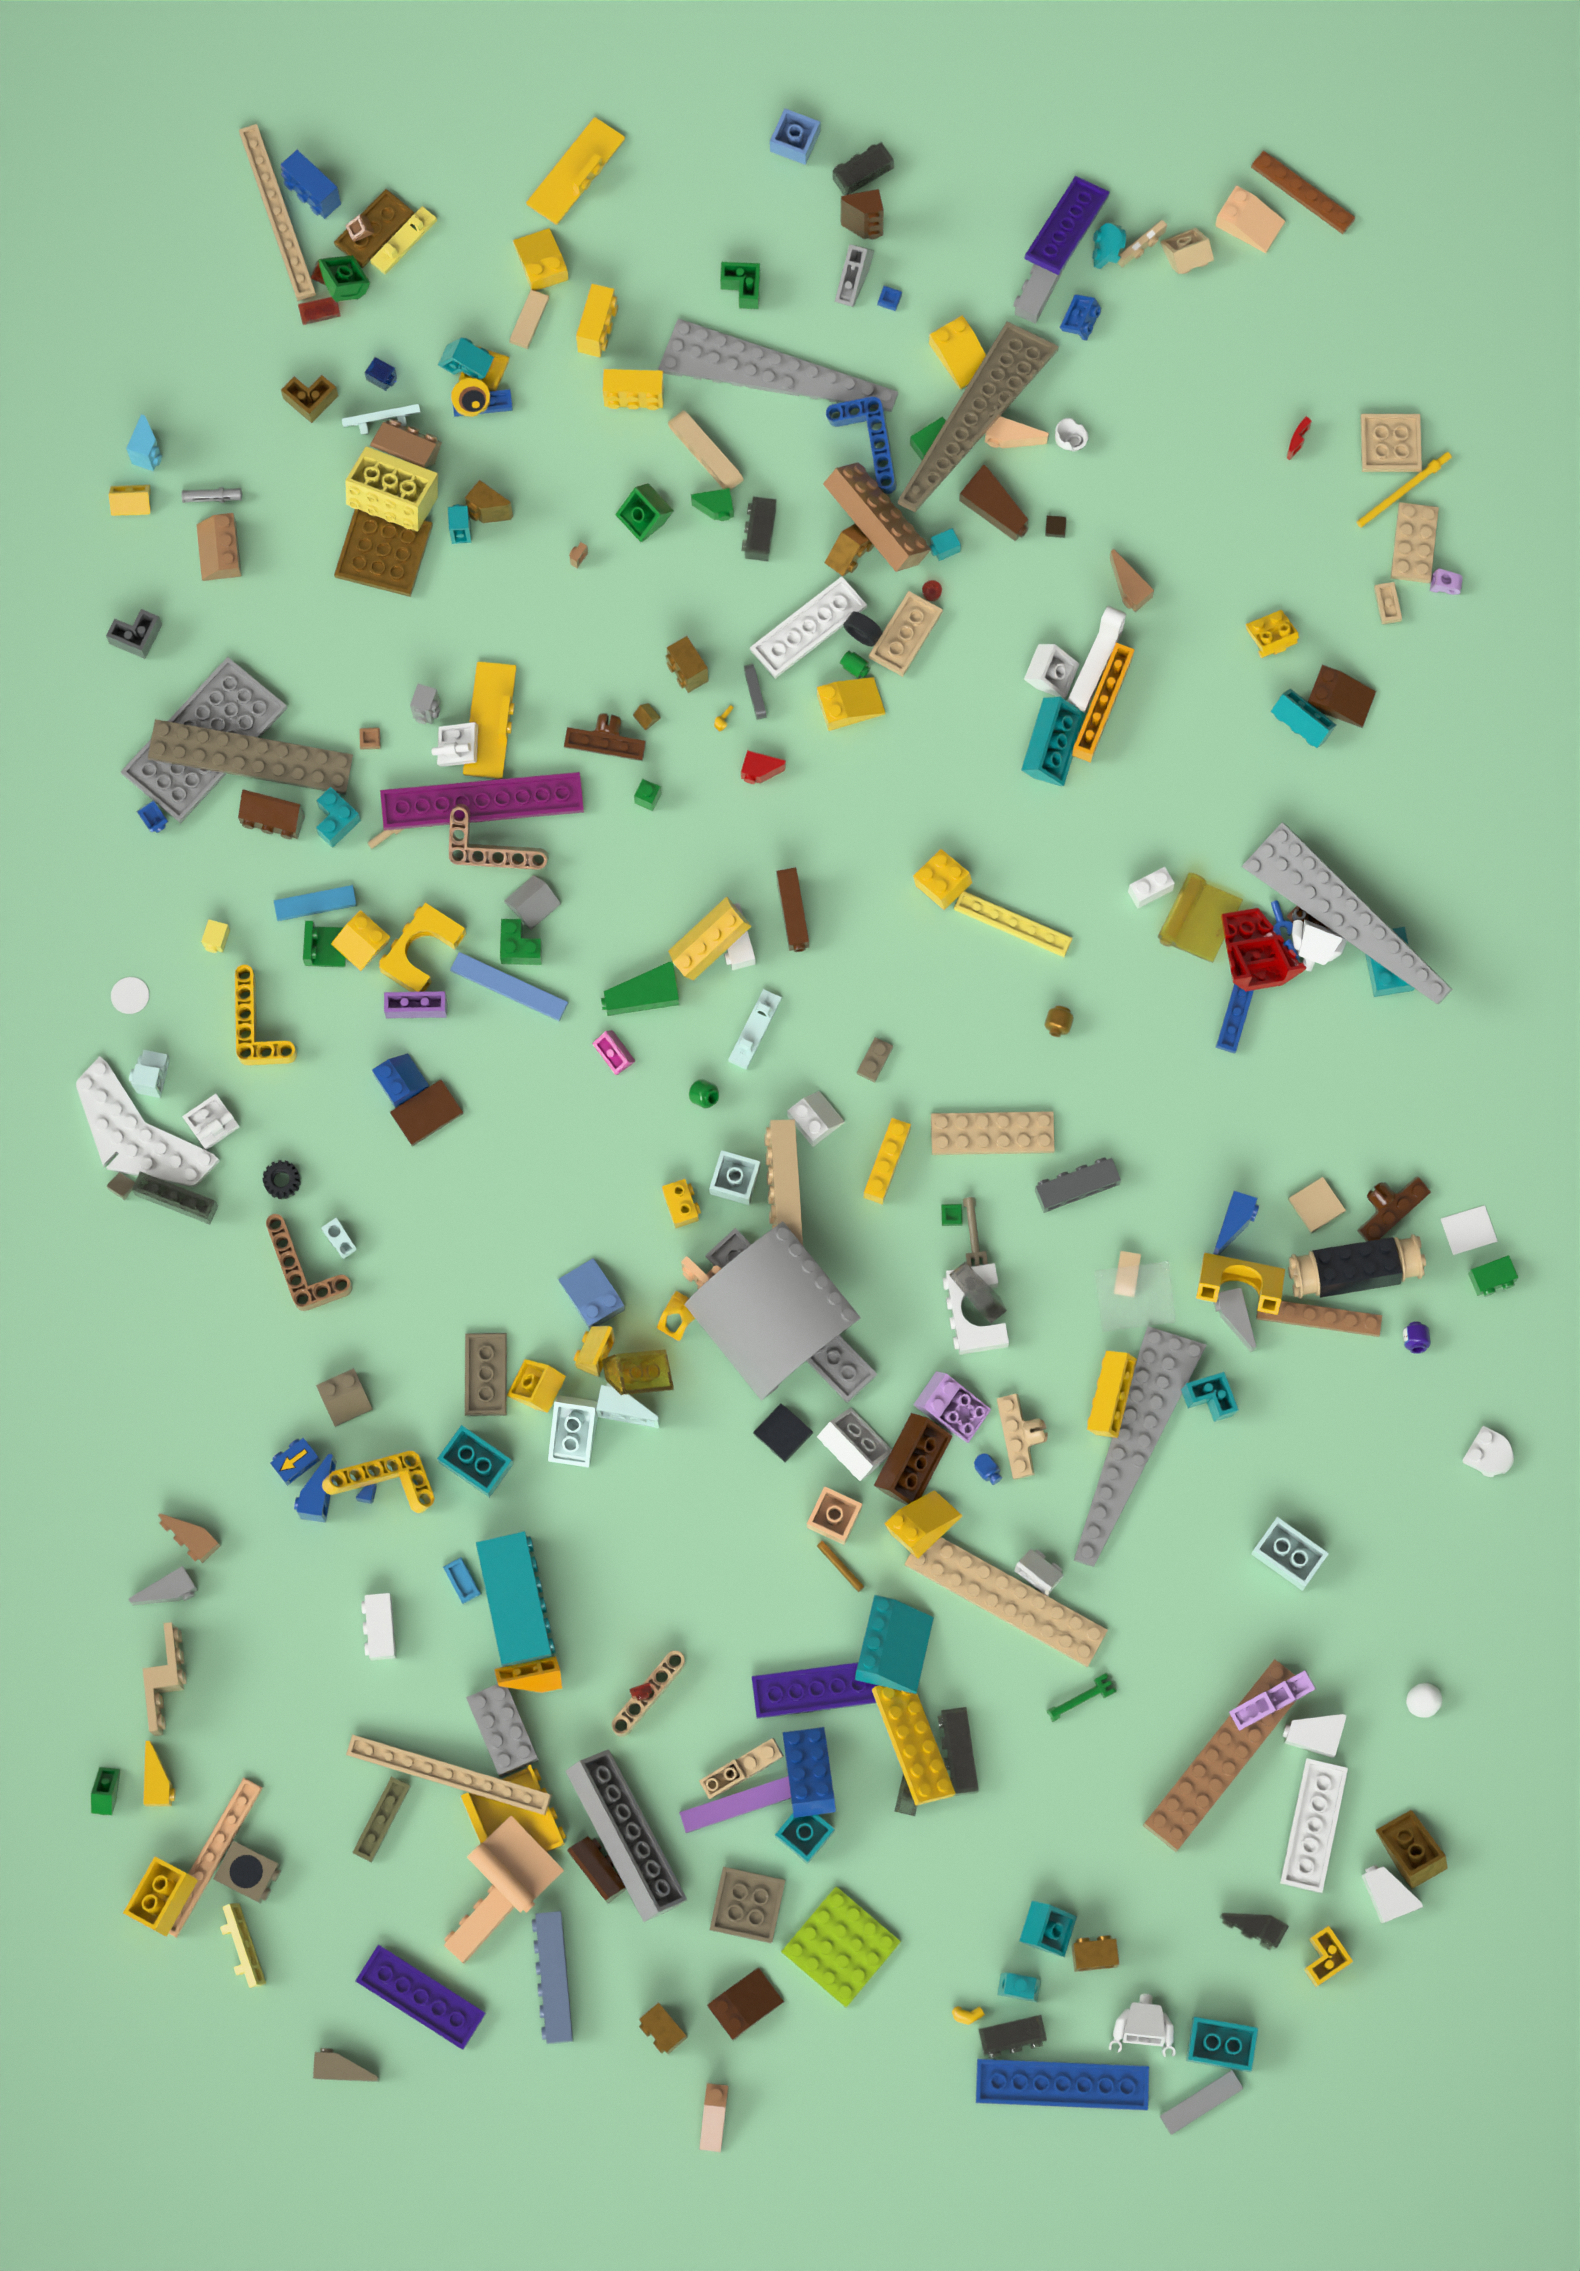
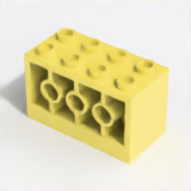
(391, 488)

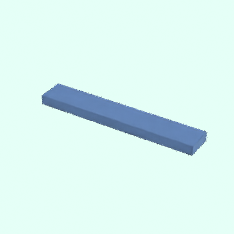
(509, 986)

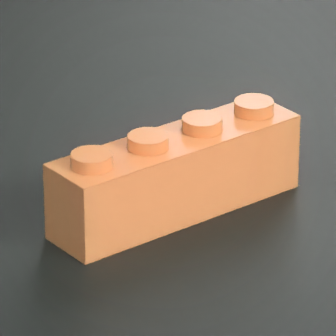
(479, 1925)

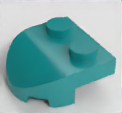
(1108, 241)

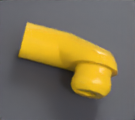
(965, 2016)

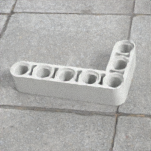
(1097, 660)

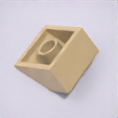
(1187, 250)

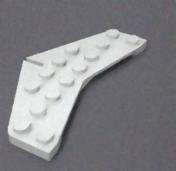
(140, 1146)

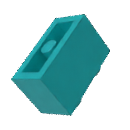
(459, 524)

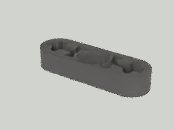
(754, 690)

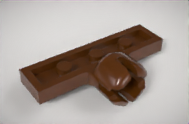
(605, 740)
(1391, 1207)

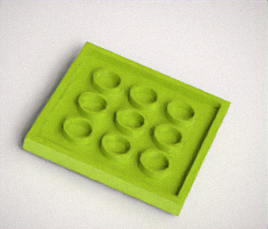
(840, 1947)

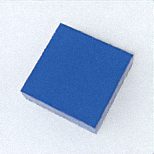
(889, 298)

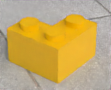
(1332, 1956)

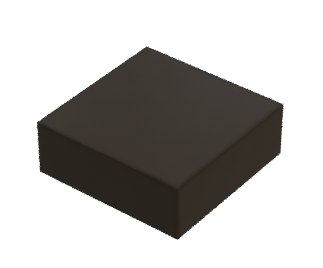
(1055, 526)

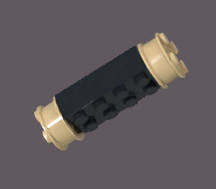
(1357, 1267)

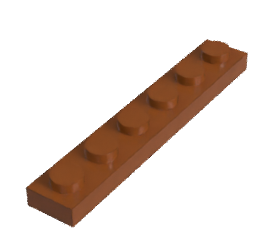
(1303, 192)

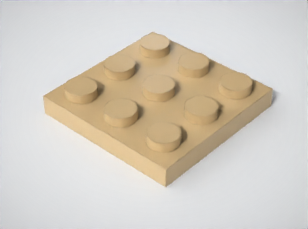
(1391, 443)

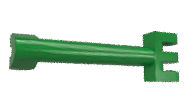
(1055, 1712)

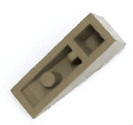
(336, 2067)

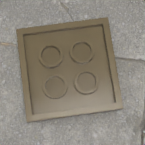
(747, 1905)

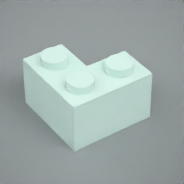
(150, 1073)

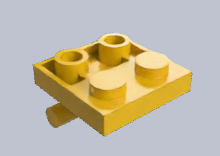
(1273, 633)

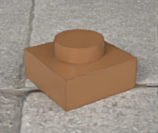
(578, 554)

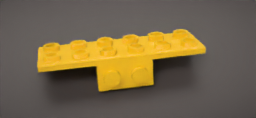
(575, 170)
(492, 713)

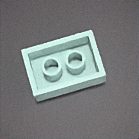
(1289, 1553)

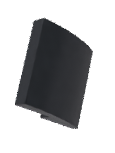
(783, 1432)

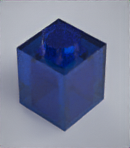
(381, 374)

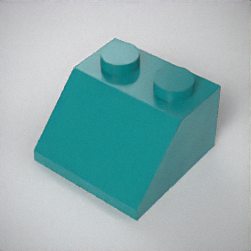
(1048, 1928)

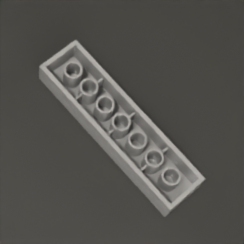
(626, 1835)

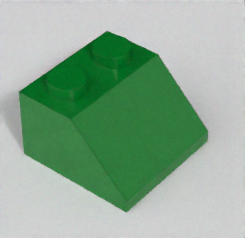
(644, 512)

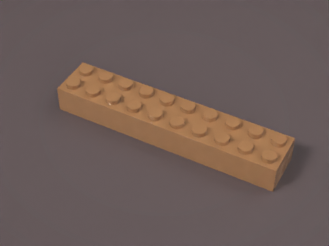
(1215, 1767)

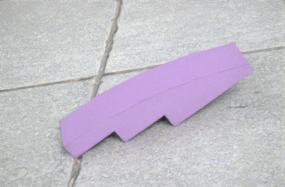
(1272, 1700)

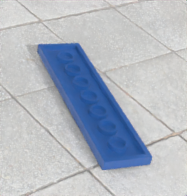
(1062, 2084)

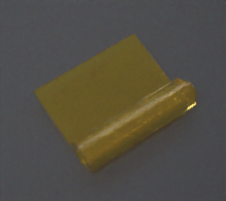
(1196, 918)

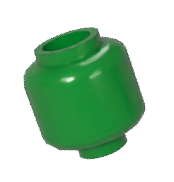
(703, 1093)

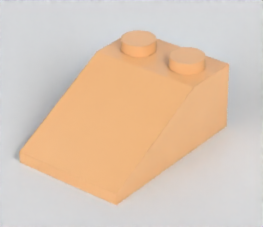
(1249, 219)

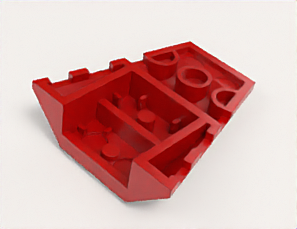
(1257, 952)

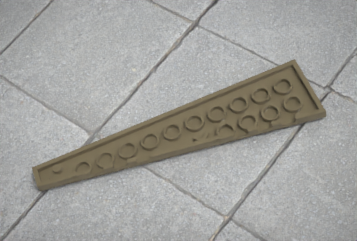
(998, 381)

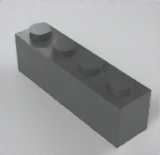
(1077, 1185)

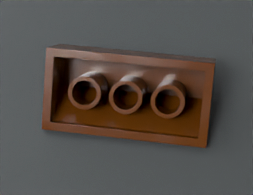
(913, 1459)

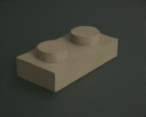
(874, 1060)

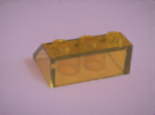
(638, 1372)

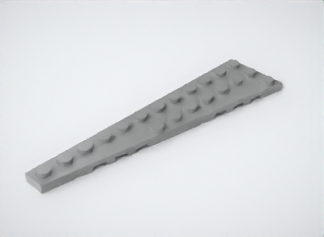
(1155, 1389)

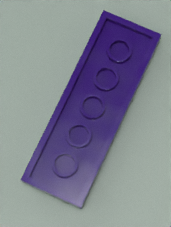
(1067, 225)
(810, 1691)
(420, 1997)

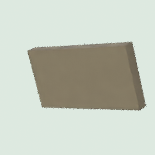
(486, 1374)

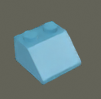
(143, 446)

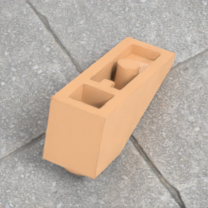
(1011, 434)

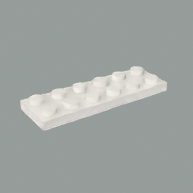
(807, 627)
(1314, 1825)

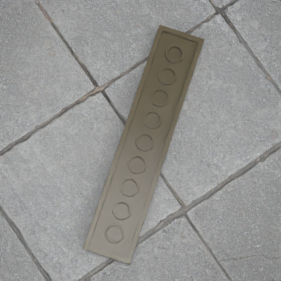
(250, 756)

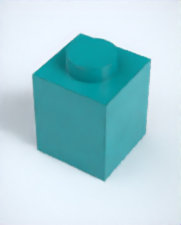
(945, 544)

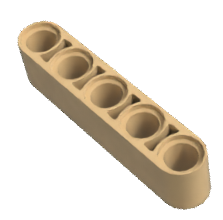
(705, 451)
(657, 1687)

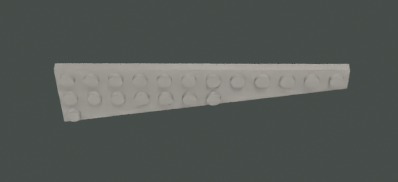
(723, 358)
(1312, 885)

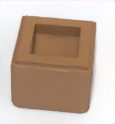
(359, 228)

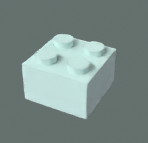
(735, 1177)

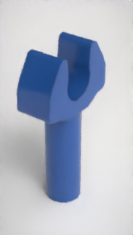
(1280, 922)

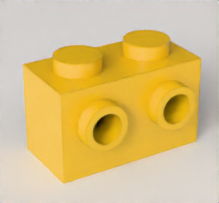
(680, 1203)

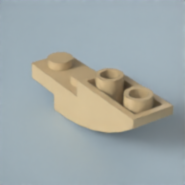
(741, 1768)

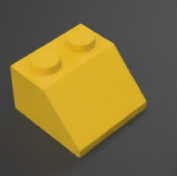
(360, 940)
(536, 1385)

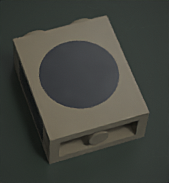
(247, 1872)

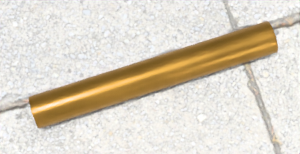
(840, 1566)

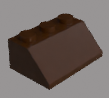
(863, 214)
(270, 814)
(597, 1868)

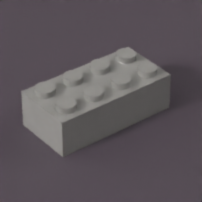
(502, 1729)

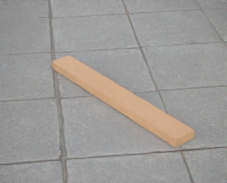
(217, 1846)

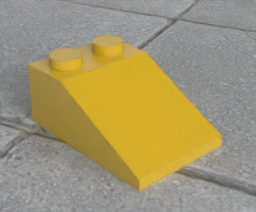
(541, 259)
(958, 350)
(849, 702)
(596, 1347)
(922, 1522)

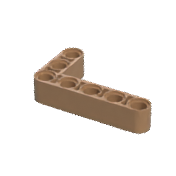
(487, 850)
(296, 1271)

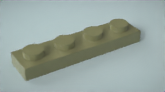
(381, 1819)

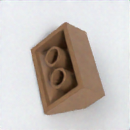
(407, 443)
(219, 547)

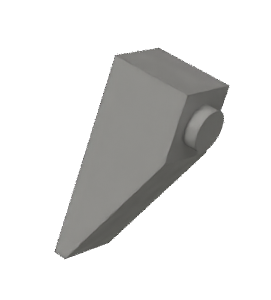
(853, 274)
(1234, 1313)
(168, 1589)

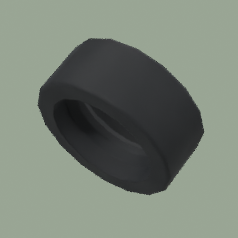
(862, 628)

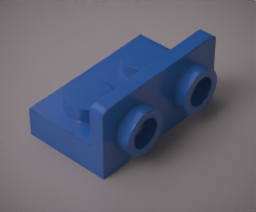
(1081, 316)

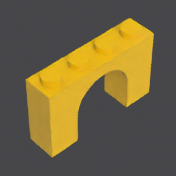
(426, 922)
(1264, 1278)

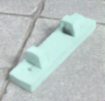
(362, 420)
(754, 1029)

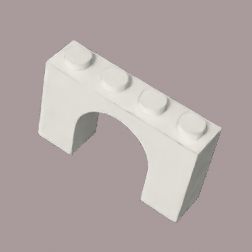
(968, 1336)

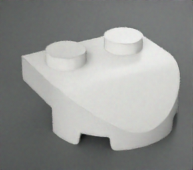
(1490, 1453)

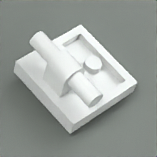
(457, 744)
(210, 1121)

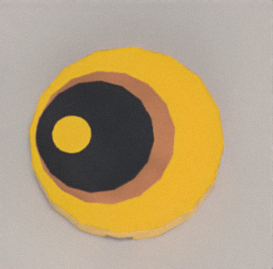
(470, 397)

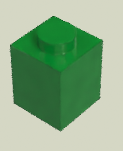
(647, 795)

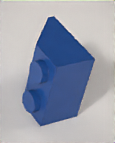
(400, 1079)

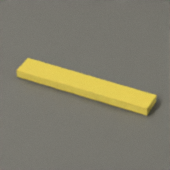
(1013, 923)

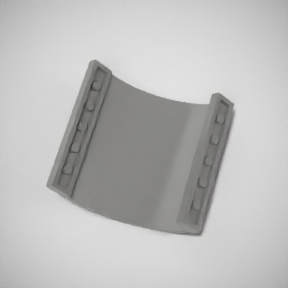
(771, 1309)

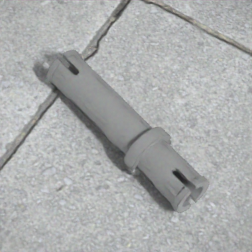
(212, 495)

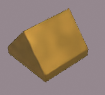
(646, 716)

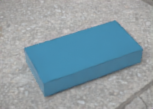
(461, 1580)

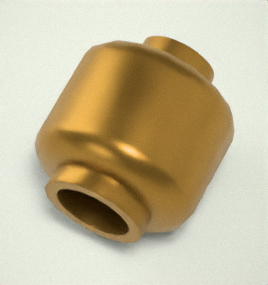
(1059, 1021)

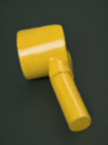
(720, 722)

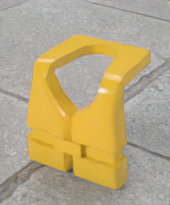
(676, 1306)

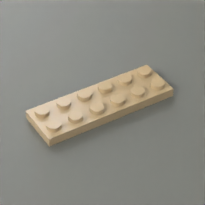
(992, 1133)

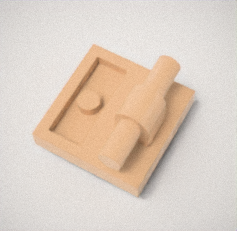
(694, 1273)

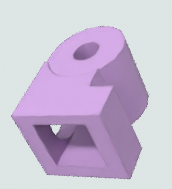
(1446, 582)

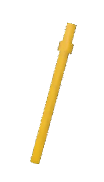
(1433, 467)

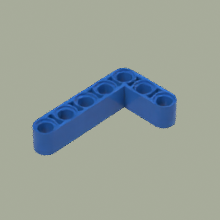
(875, 436)

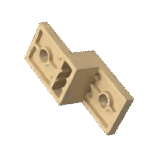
(164, 1679)

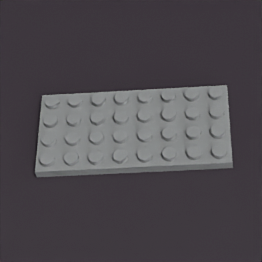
(224, 702)

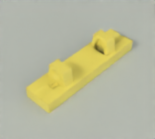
(403, 240)
(249, 1961)

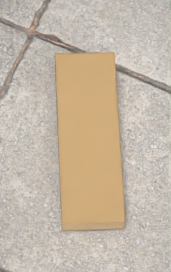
(529, 319)

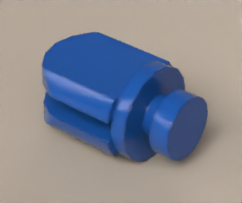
(987, 1468)

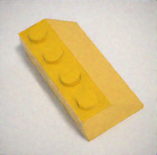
(709, 939)

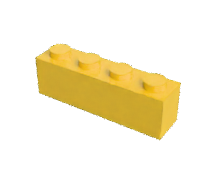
(887, 1161)
(1111, 1394)

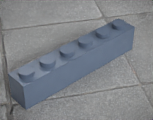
(554, 1977)

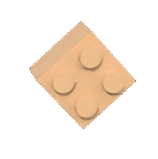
(834, 1515)

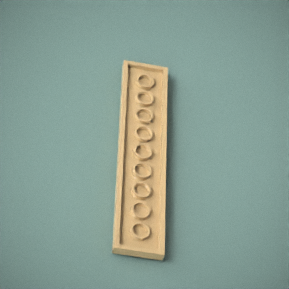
(1010, 1600)

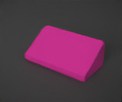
(613, 1052)

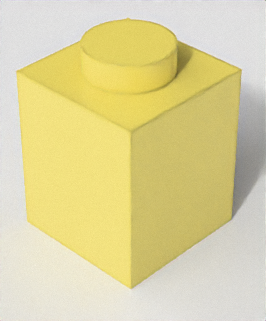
(215, 936)

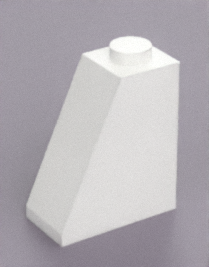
(1316, 1734)
(1388, 1894)

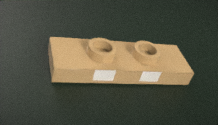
(1137, 248)

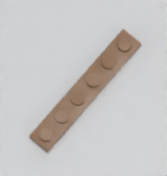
(1325, 1318)

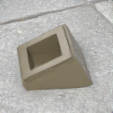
(121, 1185)

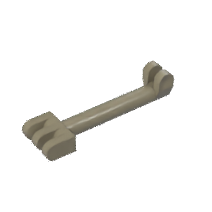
(970, 1204)

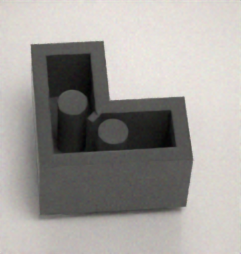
(135, 638)

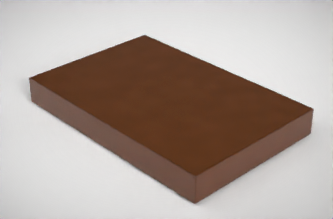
(426, 1112)

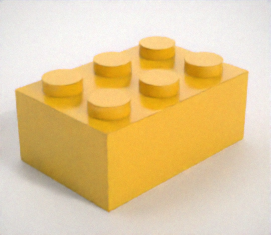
(596, 320)
(633, 389)
(160, 1896)

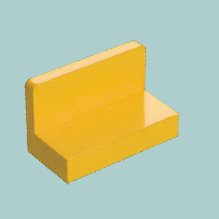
(129, 500)

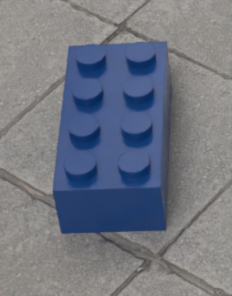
(809, 1772)

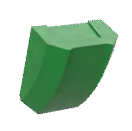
(344, 277)

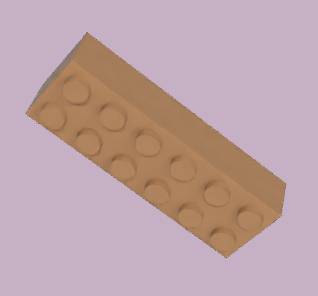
(877, 516)

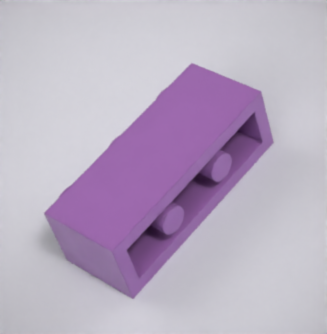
(415, 1004)

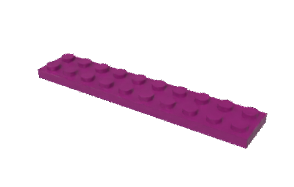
(486, 800)

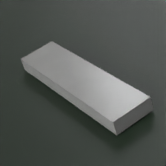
(1201, 2102)

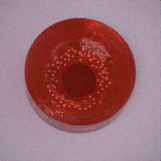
(932, 590)

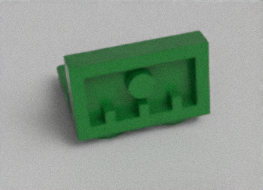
(318, 947)

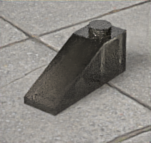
(978, 1292)

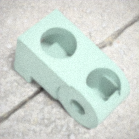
(338, 1238)

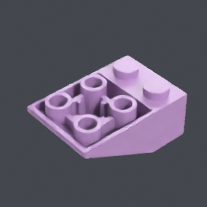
(952, 1406)

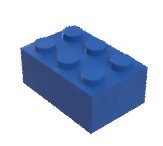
(310, 184)

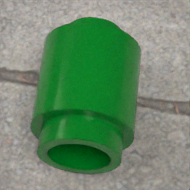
(855, 664)

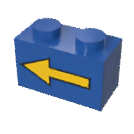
(294, 1461)

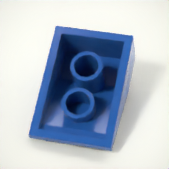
(1239, 1213)
(313, 1500)

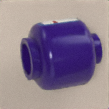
(1416, 1337)

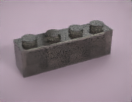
(175, 1197)
(959, 1750)

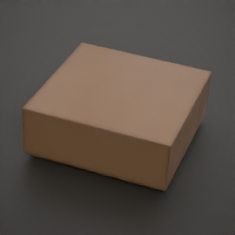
(369, 738)

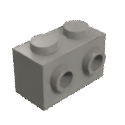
(425, 704)

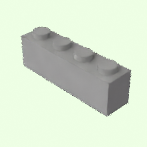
(1035, 293)

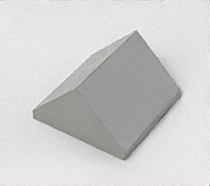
(532, 902)

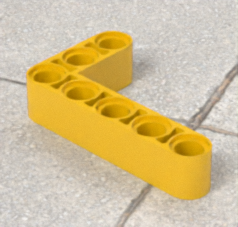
(249, 1024)
(382, 1473)

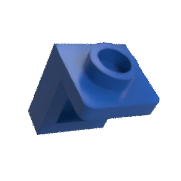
(152, 817)

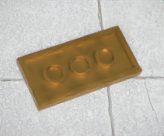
(386, 217)

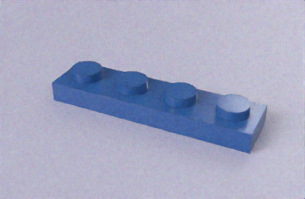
(1234, 1019)

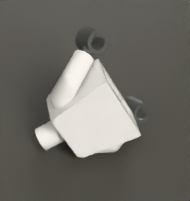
(1315, 942)

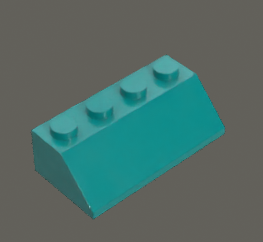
(1053, 741)

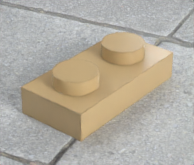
(1388, 603)

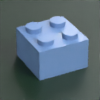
(795, 136)

